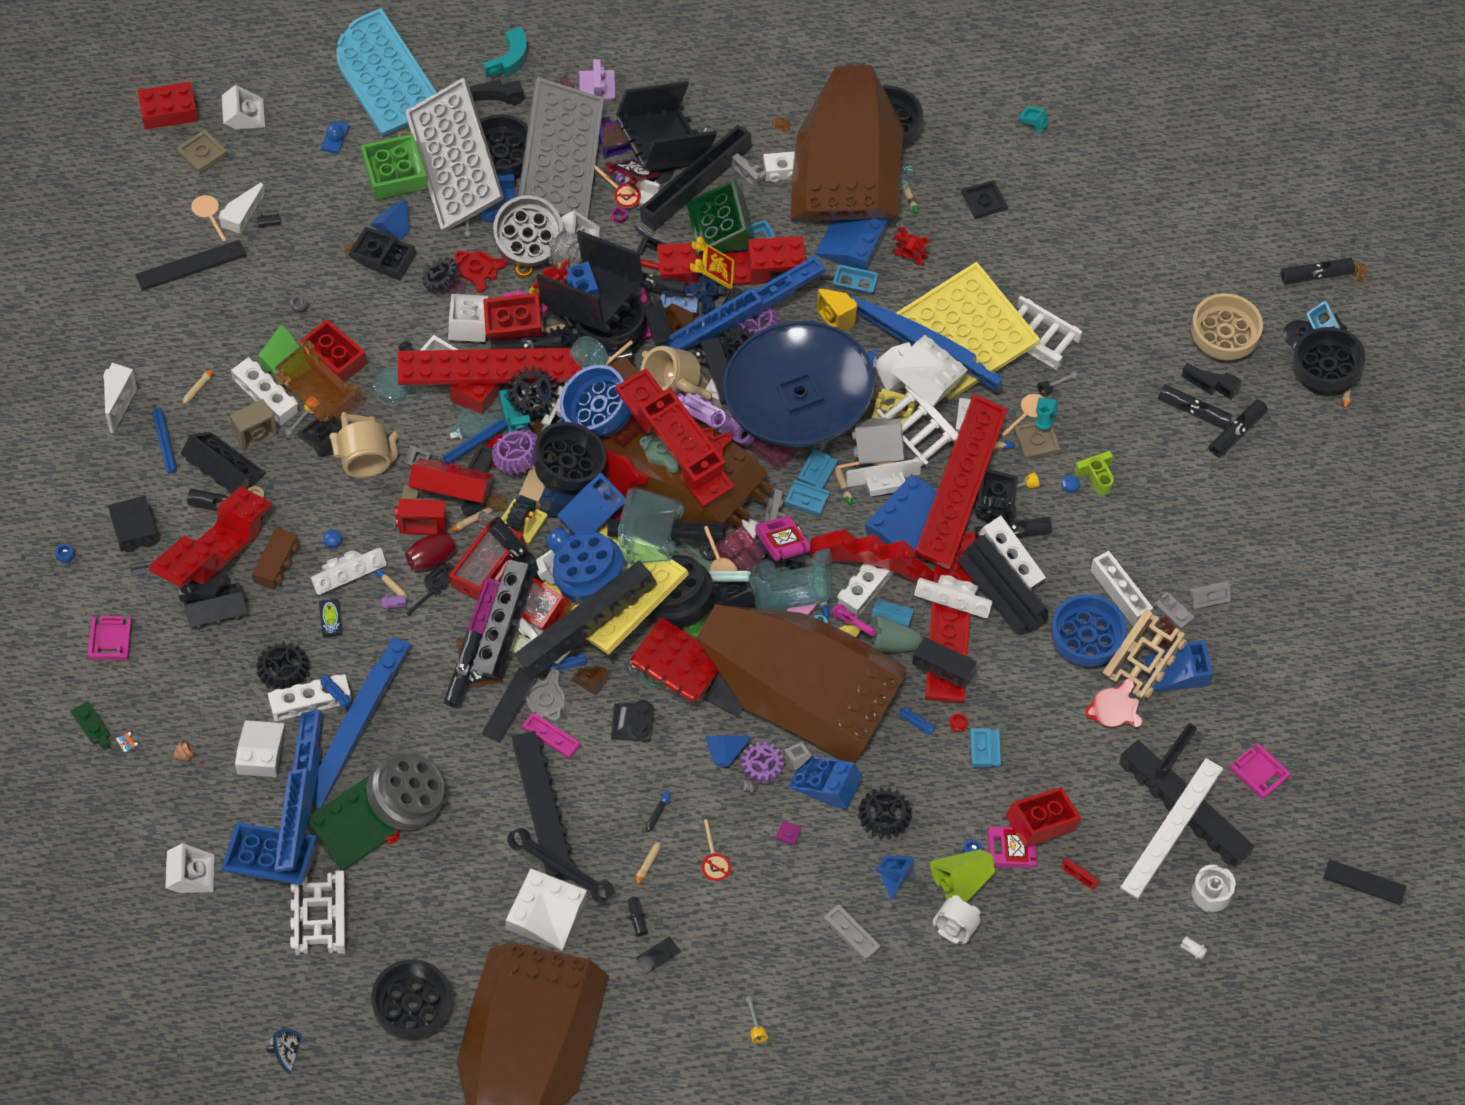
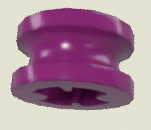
(614, 217)

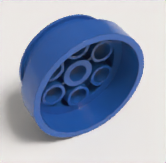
(593, 402)
(586, 565)
(1096, 612)

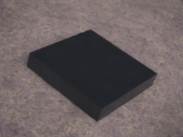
(984, 199)

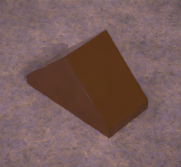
(678, 317)
(591, 678)

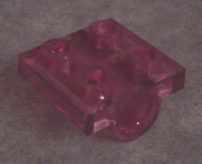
(774, 454)
(740, 549)

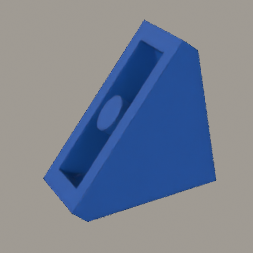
(393, 220)
(725, 748)
(894, 872)

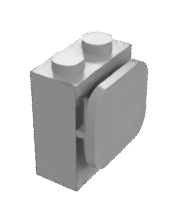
(879, 440)

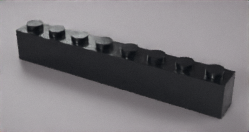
(695, 177)
(585, 619)
(1169, 787)
(541, 798)

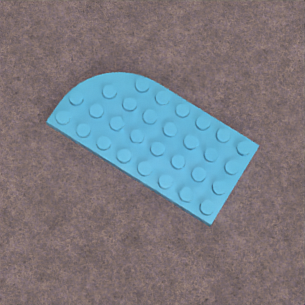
(381, 71)

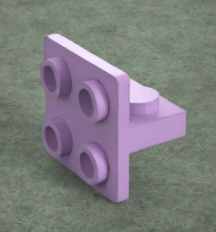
(598, 82)

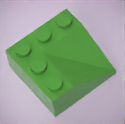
(393, 166)

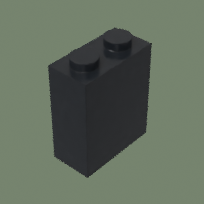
(133, 524)

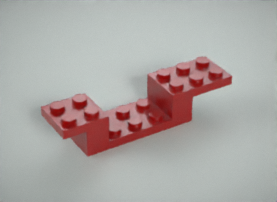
(750, 267)
(680, 433)
(201, 559)

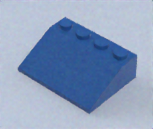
(853, 241)
(903, 513)
(254, 854)

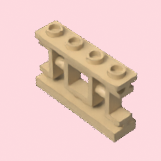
(1131, 646)

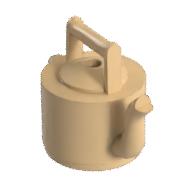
(675, 370)
(364, 446)

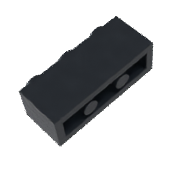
(944, 662)

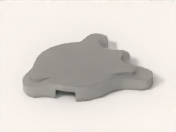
(547, 697)

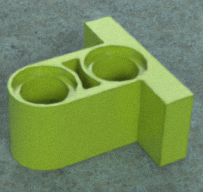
(1099, 476)

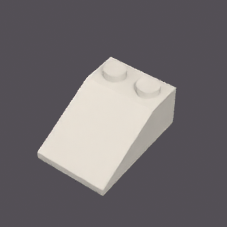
(467, 318)
(119, 391)
(259, 748)

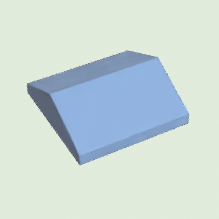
(687, 303)

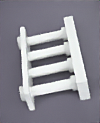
(1050, 357)
(937, 421)

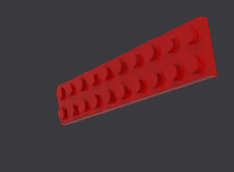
(482, 365)
(961, 481)
(949, 628)

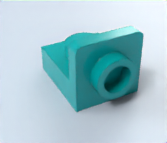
(1035, 117)

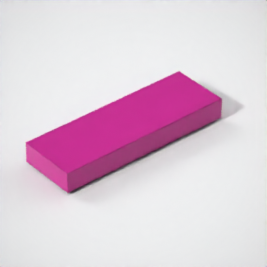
(551, 735)

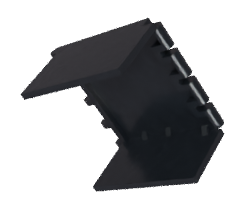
(657, 128)
(618, 281)

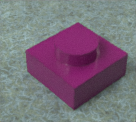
(788, 833)

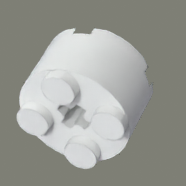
(1213, 888)
(957, 920)

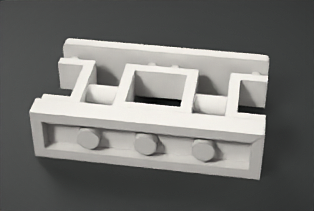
(335, 912)

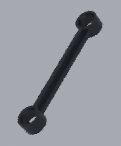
(560, 865)

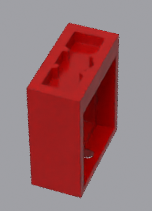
(420, 516)

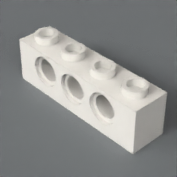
(778, 166)
(249, 370)
(1022, 560)
(868, 590)
(297, 693)

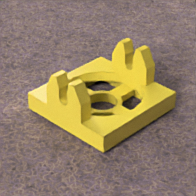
(887, 394)

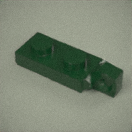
(91, 725)

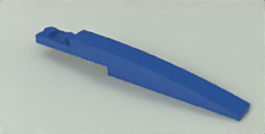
(745, 306)
(911, 331)
(358, 718)
(299, 791)

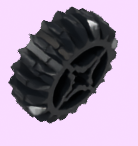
(544, 401)
(289, 673)
(877, 801)

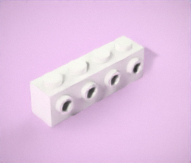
(1120, 587)

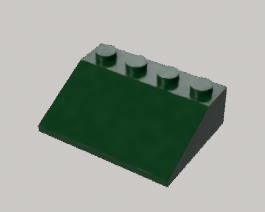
(721, 218)
(349, 827)

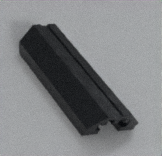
(1003, 586)

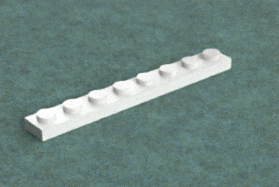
(1171, 828)

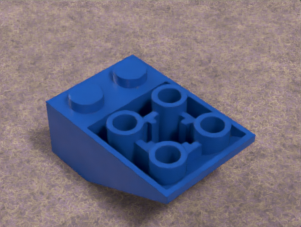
(592, 506)
(1189, 669)
(827, 780)

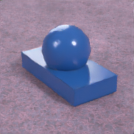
(335, 137)

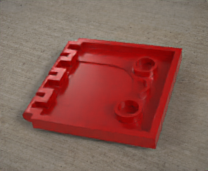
(676, 659)

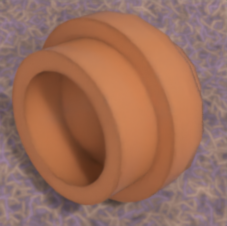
(183, 751)

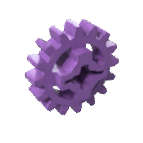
(760, 770)

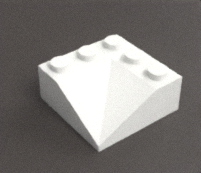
(929, 370)
(546, 909)

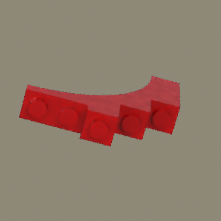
(871, 550)

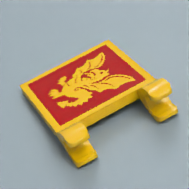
(714, 264)

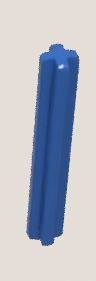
(164, 440)
(475, 441)

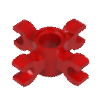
(911, 246)
(554, 273)

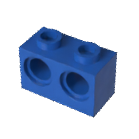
(581, 277)

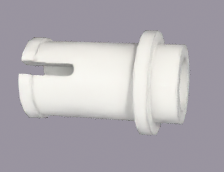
(1193, 948)

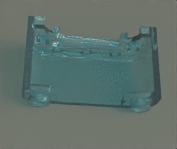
(647, 526)
(792, 587)

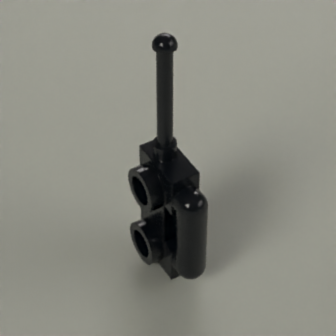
(434, 583)

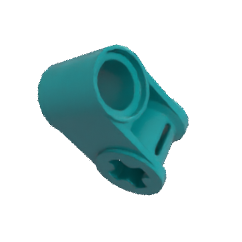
(1046, 411)

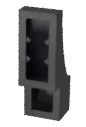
(494, 90)
(1210, 382)

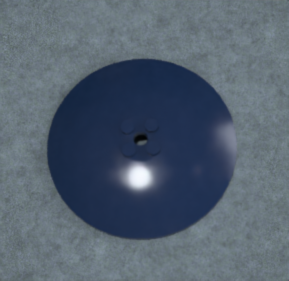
(791, 358)

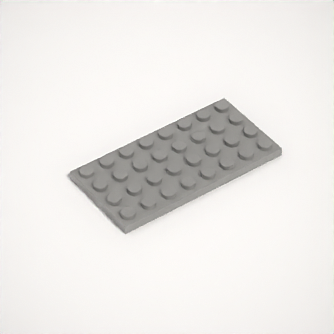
(561, 146)
(454, 155)

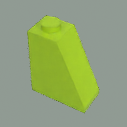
(963, 873)

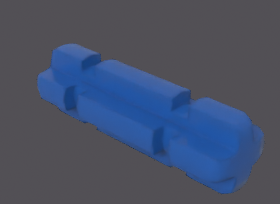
(569, 662)
(335, 691)
(917, 721)

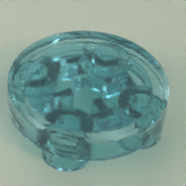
(588, 352)
(387, 386)

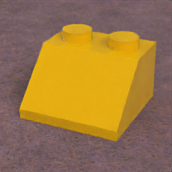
(836, 309)

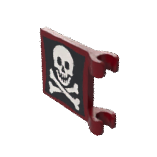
(631, 169)

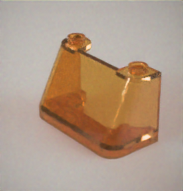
(316, 383)

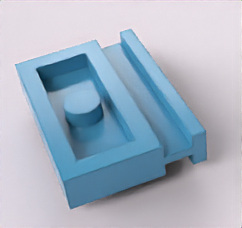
(817, 469)
(807, 498)
(893, 612)
(985, 747)

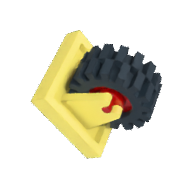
(524, 518)

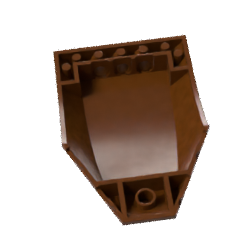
(848, 151)
(802, 675)
(529, 1027)

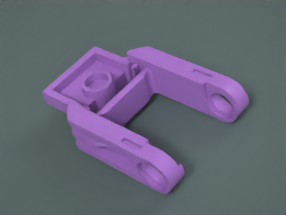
(713, 417)

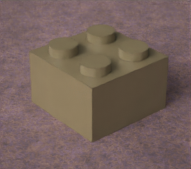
(253, 424)

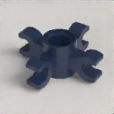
(705, 291)

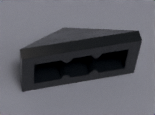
(658, 954)

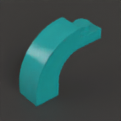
(513, 59)
(514, 419)

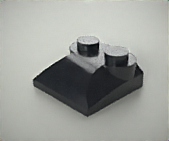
(318, 433)
(197, 591)
(735, 594)
(632, 721)

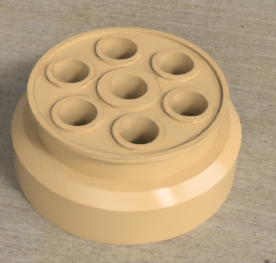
(1238, 313)

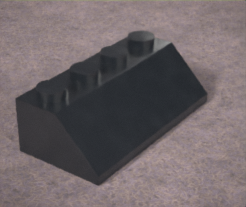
(221, 461)

